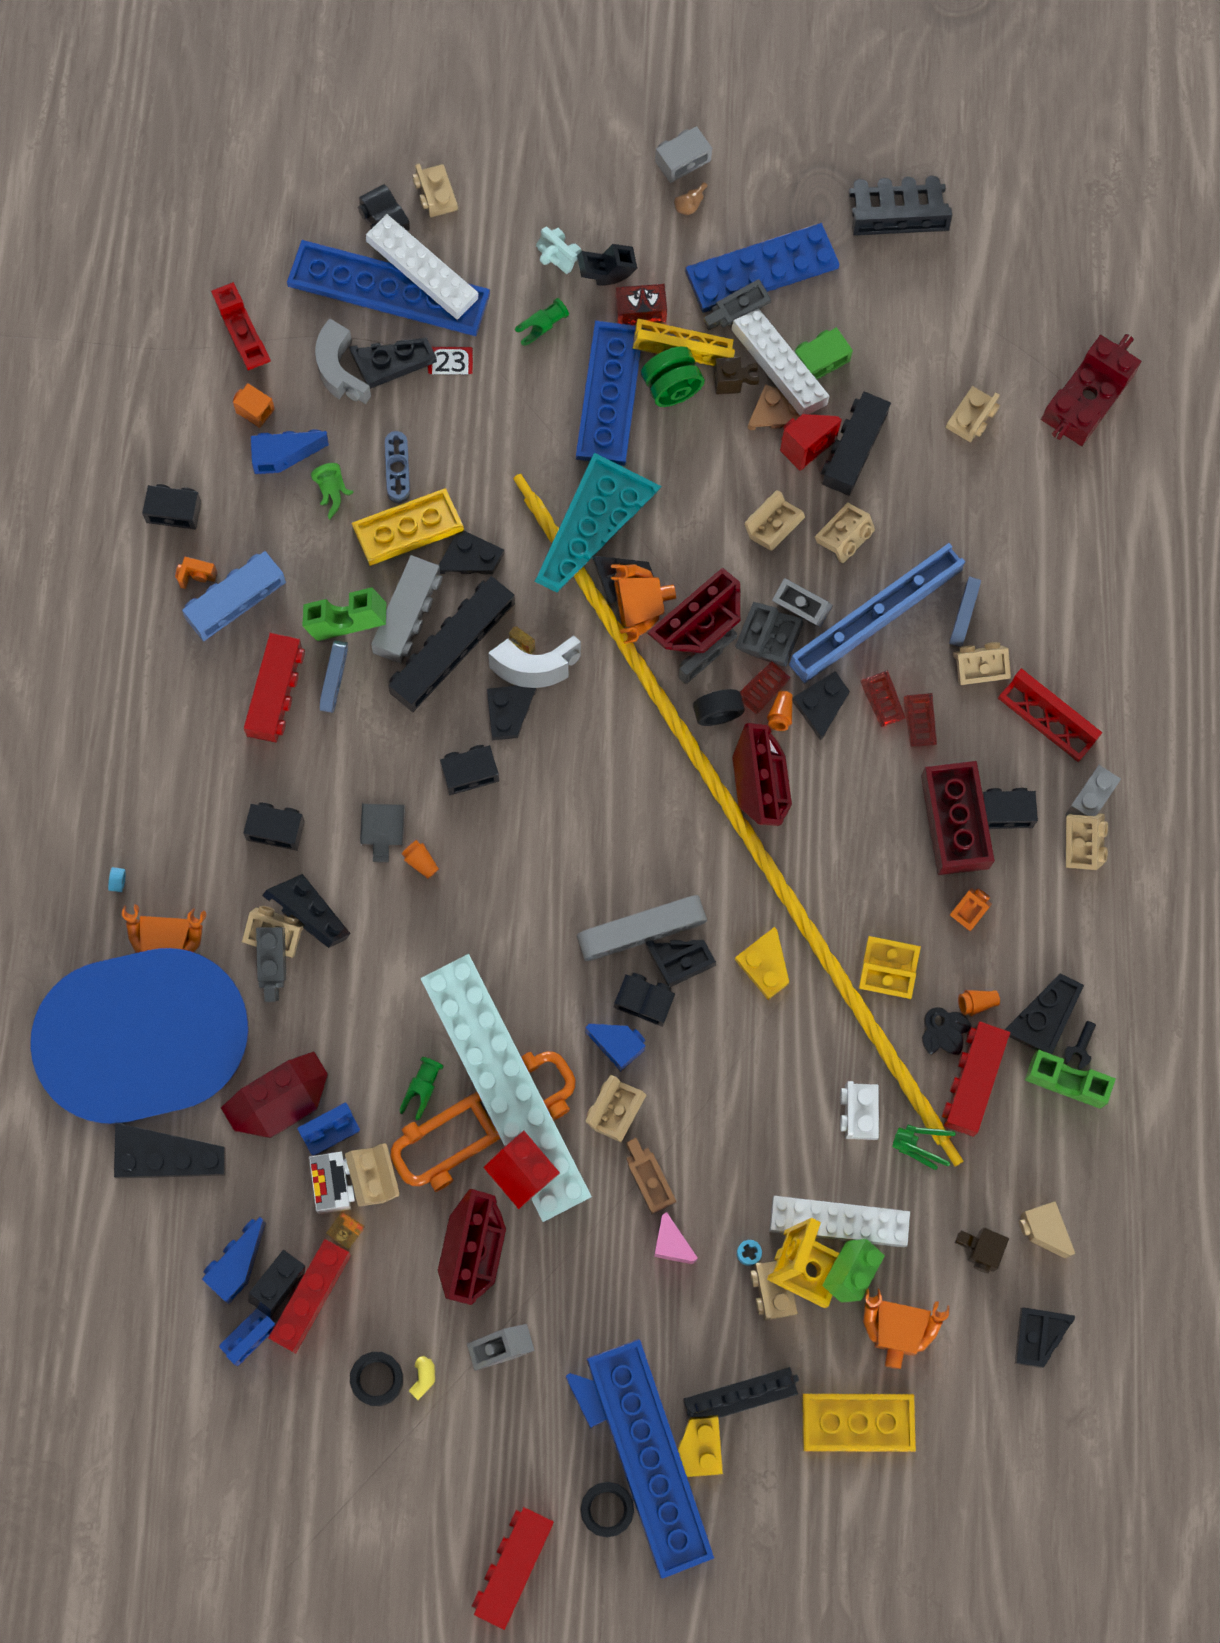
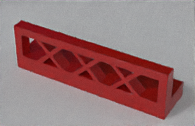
(1058, 711)

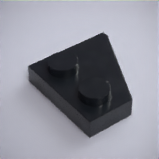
(508, 710)

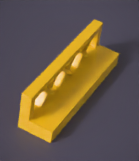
(657, 342)

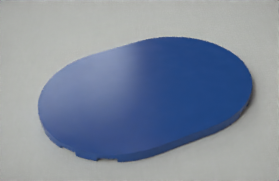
(139, 1035)

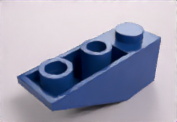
(281, 451)
(234, 1269)

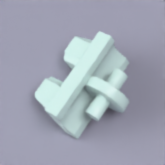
(556, 251)

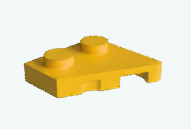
(765, 964)
(701, 1447)

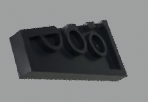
(156, 1154)

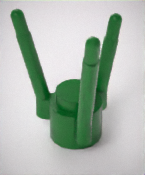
(907, 1143)

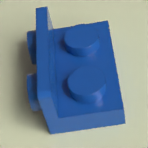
(329, 1129)
(247, 1337)

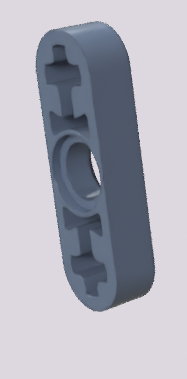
(391, 476)
(965, 611)
(333, 676)

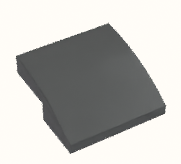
(769, 634)

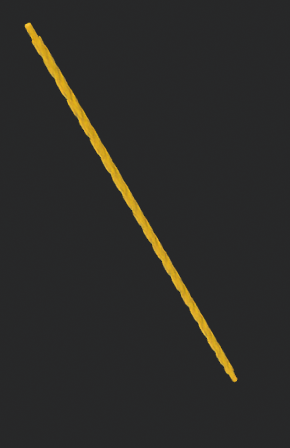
(749, 836)

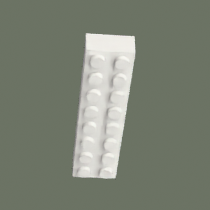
(422, 266)
(780, 362)
(842, 1220)

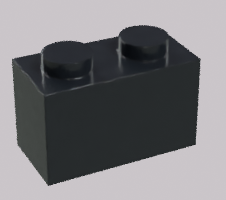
(172, 506)
(469, 769)
(1010, 808)
(274, 826)
(276, 1283)

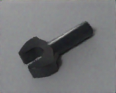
(1080, 1048)

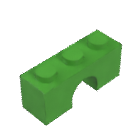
(327, 621)
(1085, 1086)

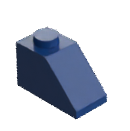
(617, 1043)
(587, 1398)

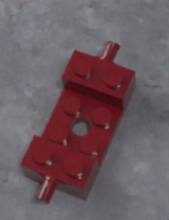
(1104, 372)

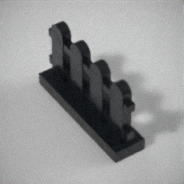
(900, 219)
(743, 1395)

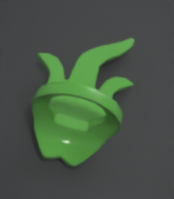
(331, 483)

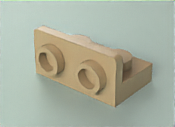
(436, 190)
(972, 413)
(846, 532)
(982, 664)
(1086, 841)
(265, 917)
(372, 1175)
(774, 1300)

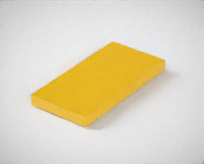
(407, 526)
(858, 1422)

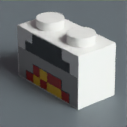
(330, 1183)

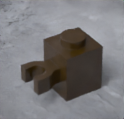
(730, 375)
(986, 1248)

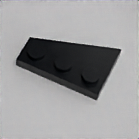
(387, 362)
(306, 904)
(1047, 1015)

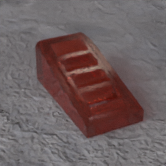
(887, 686)
(927, 699)
(757, 705)

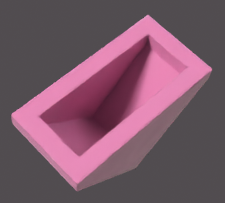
(672, 1244)

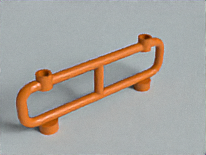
(439, 1175)

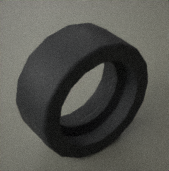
(718, 707)
(357, 1369)
(628, 1513)

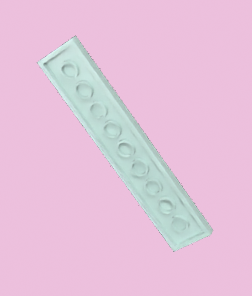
(502, 1077)

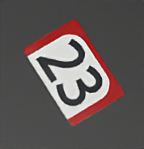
(452, 360)

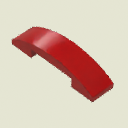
(240, 326)

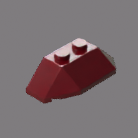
(702, 616)
(761, 776)
(278, 1097)
(471, 1248)

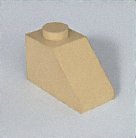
(1047, 1229)

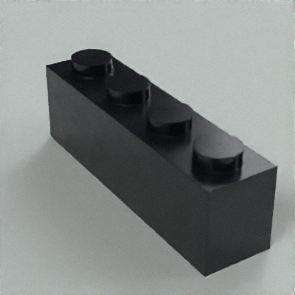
(856, 443)

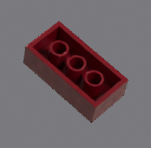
(957, 818)

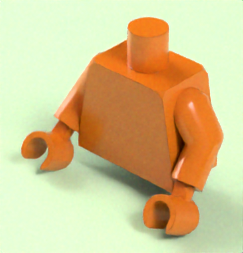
(639, 599)
(163, 932)
(900, 1327)

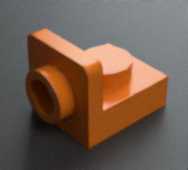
(198, 569)
(971, 908)

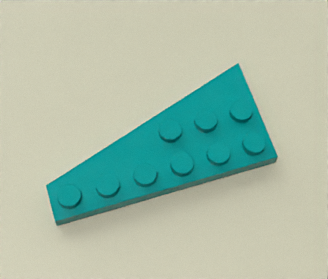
(599, 509)

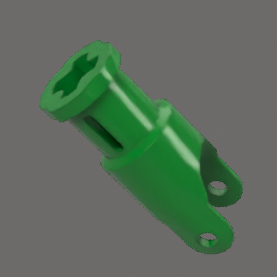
(542, 321)
(422, 1085)

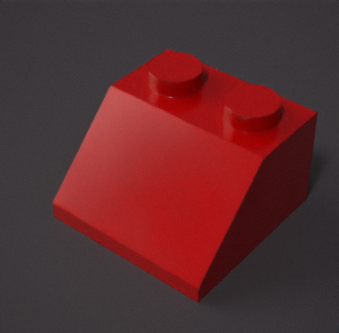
(808, 438)
(521, 1169)

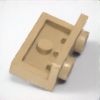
(773, 521)
(615, 1108)

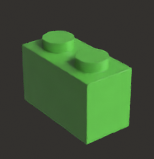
(824, 353)
(853, 1270)

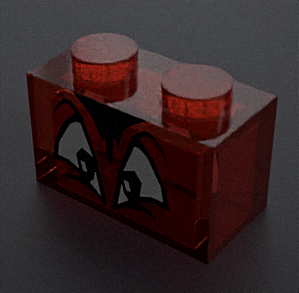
(641, 302)

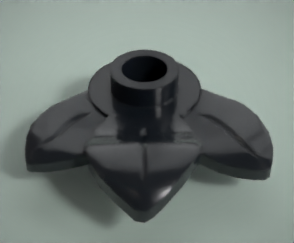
(947, 1034)

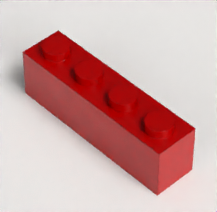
(273, 688)
(975, 1079)
(310, 1296)
(514, 1567)

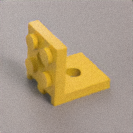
(793, 1258)

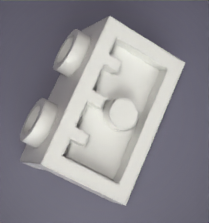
(861, 1111)

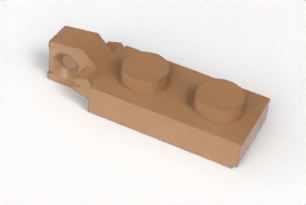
(649, 1177)

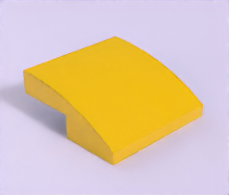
(889, 967)

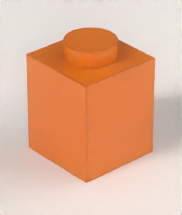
(253, 405)

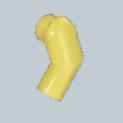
(426, 1377)

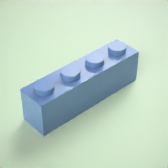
(233, 595)

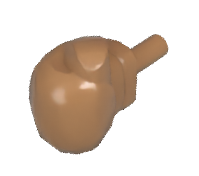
(689, 202)

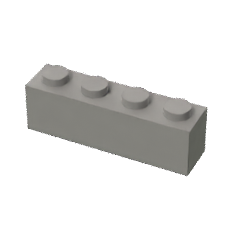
(406, 609)

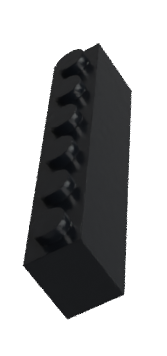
(451, 643)

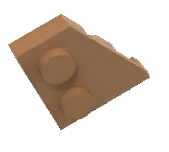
(772, 410)

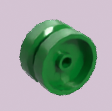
(672, 376)

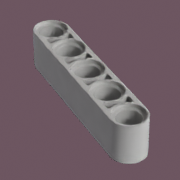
(641, 927)

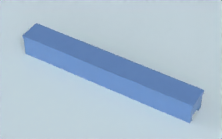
(876, 613)

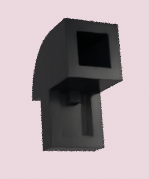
(610, 267)

